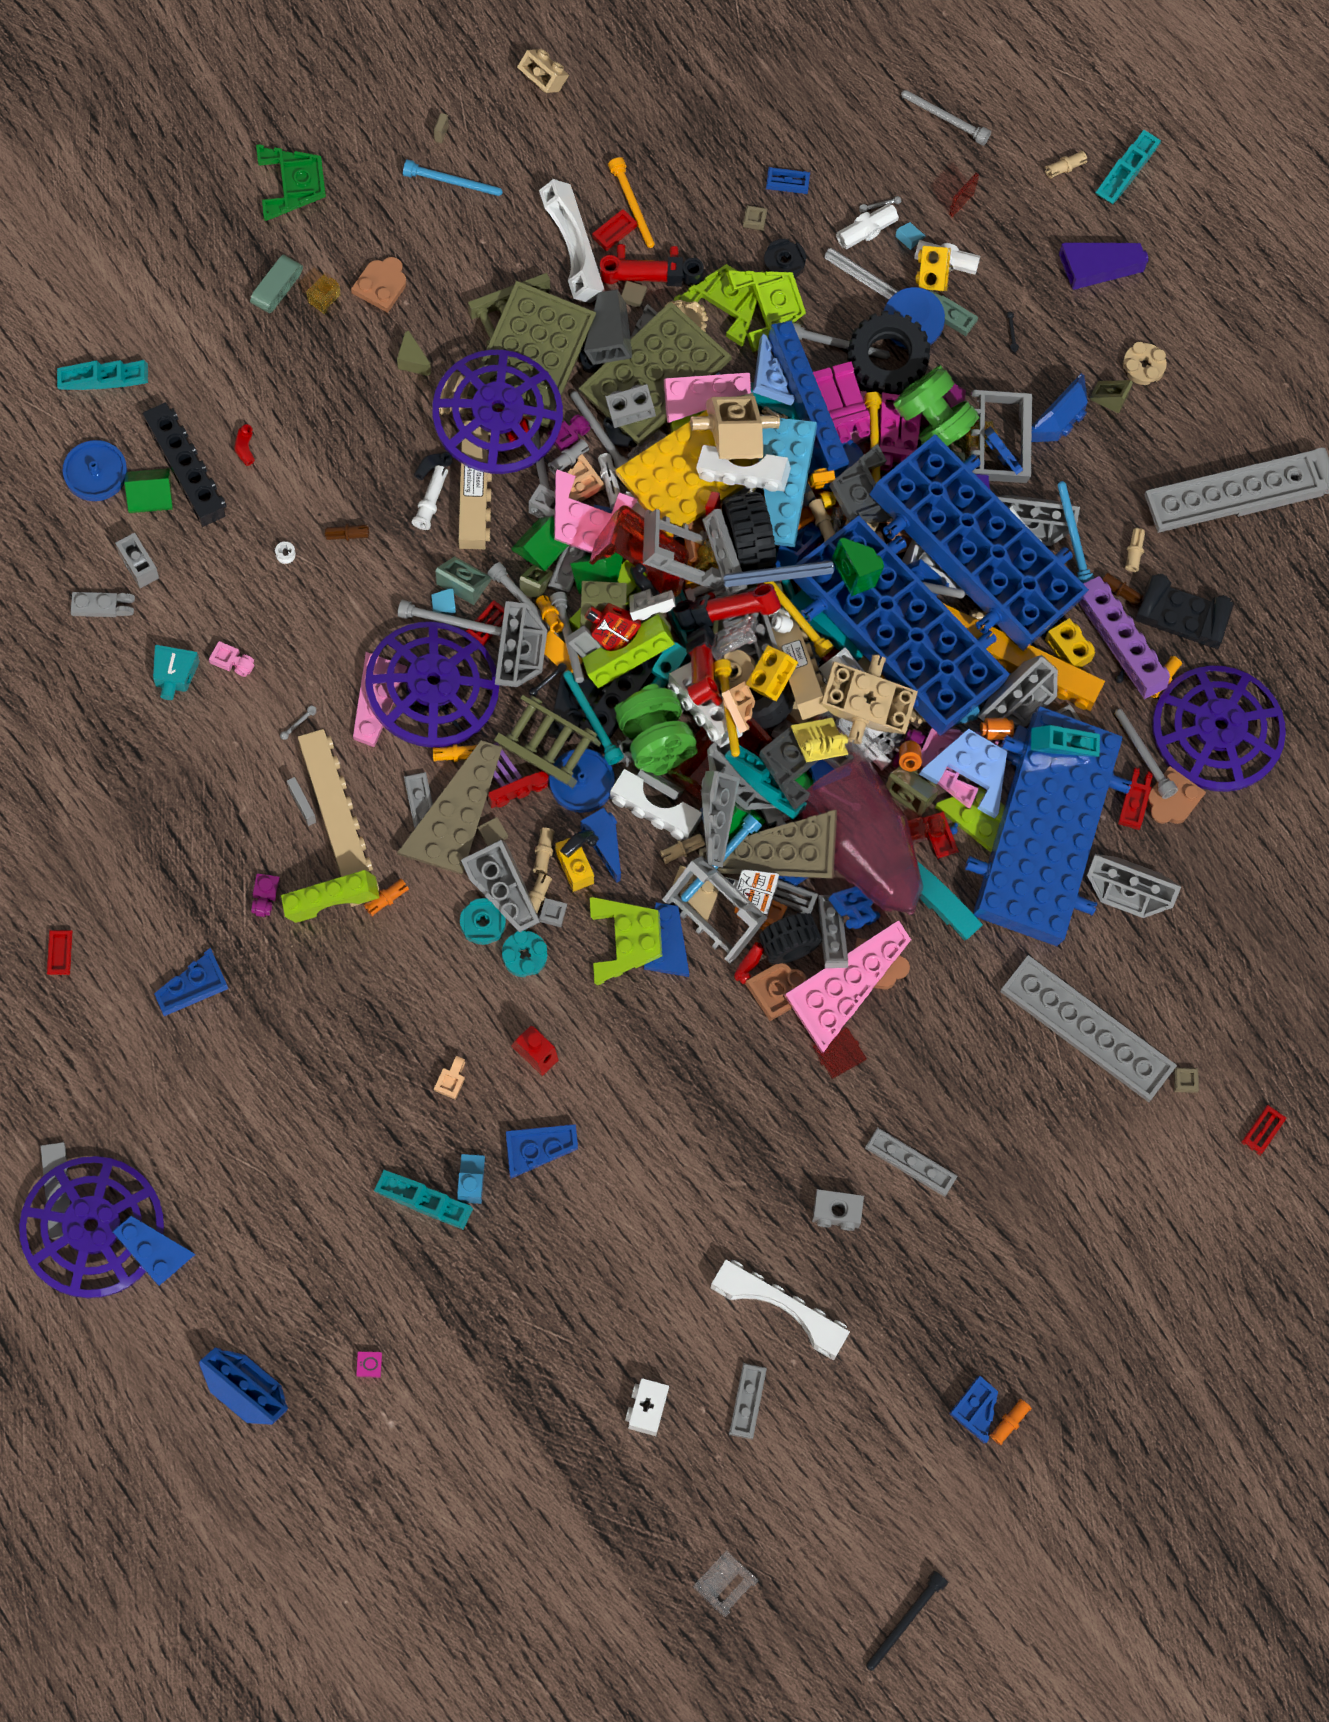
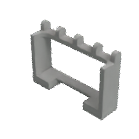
(1025, 416)
(664, 559)
(747, 910)

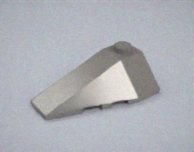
(718, 805)
(500, 881)

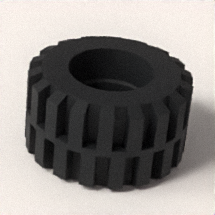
(790, 938)

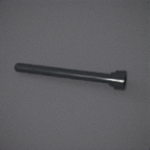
(935, 1584)

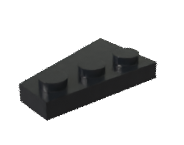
(568, 707)

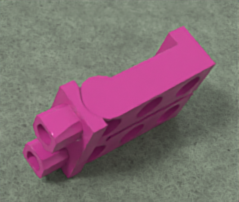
(844, 400)
(896, 436)

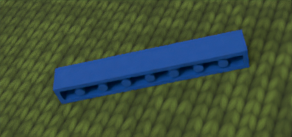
(808, 397)

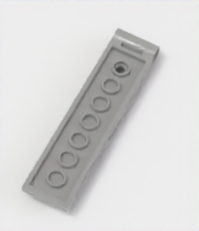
(1241, 490)

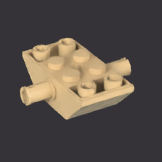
(735, 426)
(888, 704)

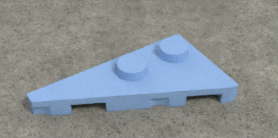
(769, 375)

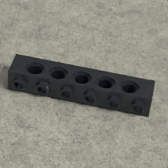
(205, 511)
(612, 694)

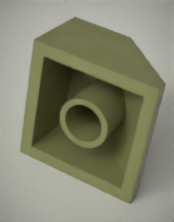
(599, 595)
(912, 790)

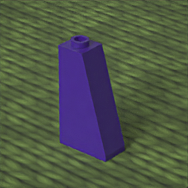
(1101, 262)

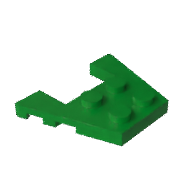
(300, 177)

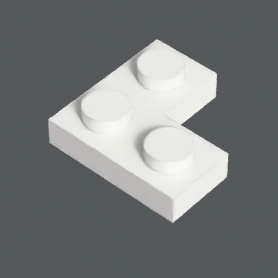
(645, 604)

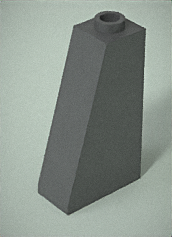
(609, 333)

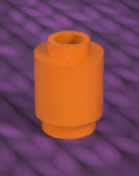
(996, 728)
(910, 756)

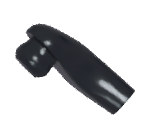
(616, 435)
(430, 461)
(641, 581)
(578, 841)

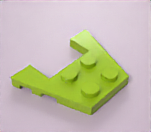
(776, 296)
(736, 303)
(635, 933)

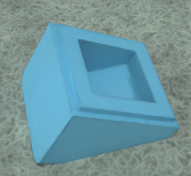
(909, 235)
(444, 602)

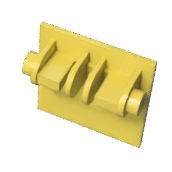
(820, 740)

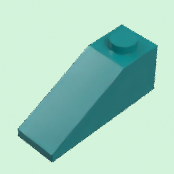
(1065, 741)

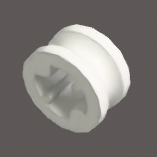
(279, 552)

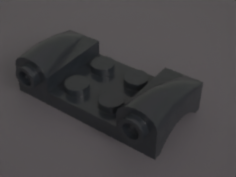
(1184, 613)

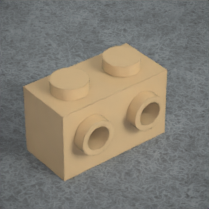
(543, 71)

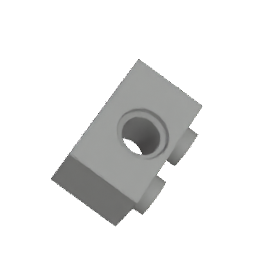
(137, 560)
(850, 1203)

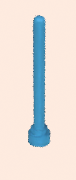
(412, 169)
(1084, 574)
(749, 826)

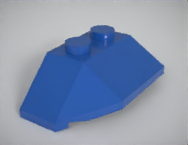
(1062, 413)
(243, 1387)

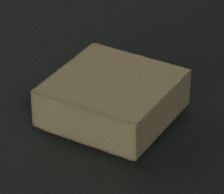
(441, 128)
(755, 218)
(634, 294)
(492, 831)
(1186, 1080)

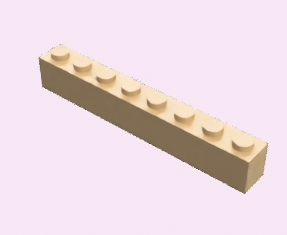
(333, 804)

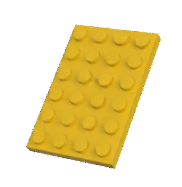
(668, 477)

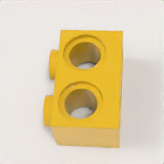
(940, 268)
(1065, 647)
(772, 673)
(575, 867)

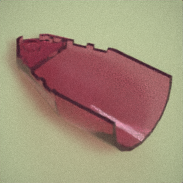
(871, 835)

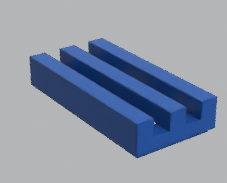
(787, 183)

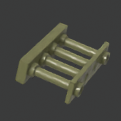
(497, 301)
(547, 762)

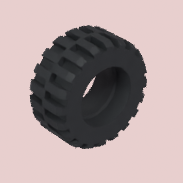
(894, 328)
(750, 530)

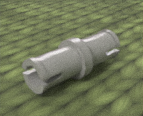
(568, 456)

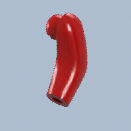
(242, 444)
(749, 963)

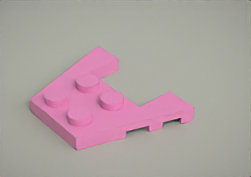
(577, 522)
(932, 748)

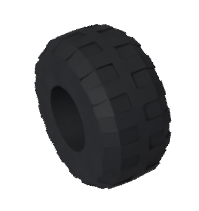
(769, 712)

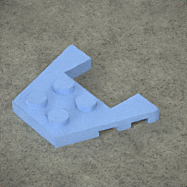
(976, 760)

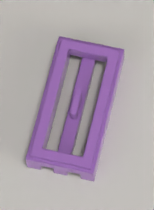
(513, 770)

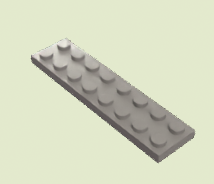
(1088, 1028)

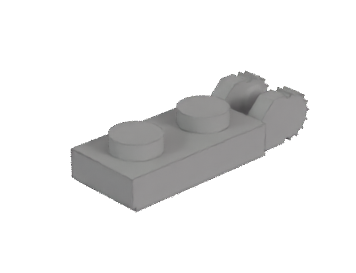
(101, 604)

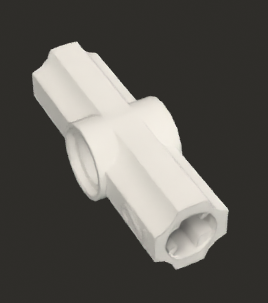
(867, 226)
(958, 260)

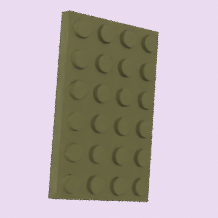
(546, 332)
(661, 350)

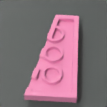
(689, 394)
(367, 726)

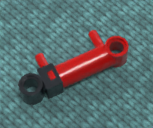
(669, 271)
(710, 609)
(702, 668)

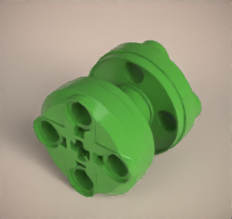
(926, 398)
(653, 723)

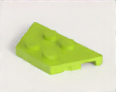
(972, 820)

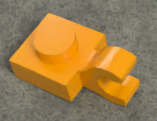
(821, 477)

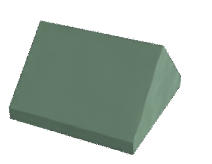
(463, 578)

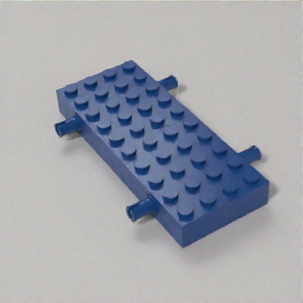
(978, 542)
(908, 627)
(1046, 834)

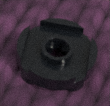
(788, 249)

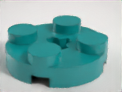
(473, 931)
(522, 941)

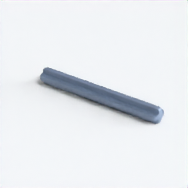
(778, 573)

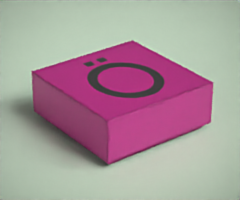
(369, 1364)

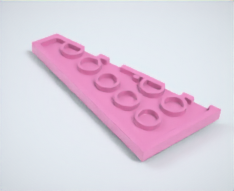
(836, 993)

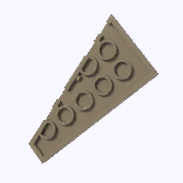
(452, 821)
(789, 850)

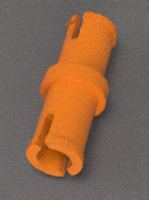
(386, 897)
(1010, 1422)

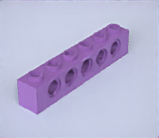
(1146, 682)

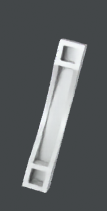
(562, 206)
(737, 1283)

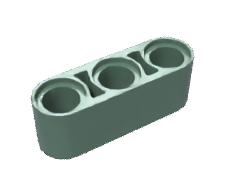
(276, 283)

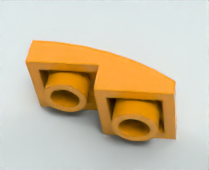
(557, 651)

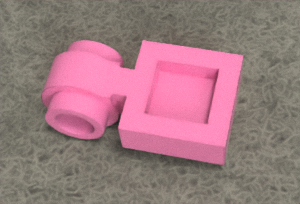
(227, 656)

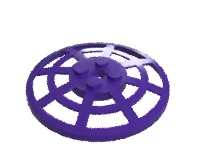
(497, 422)
(426, 693)
(1217, 738)
(73, 1226)

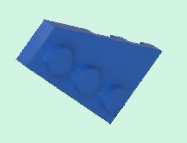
(673, 947)
(151, 1249)

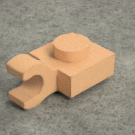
(451, 1081)

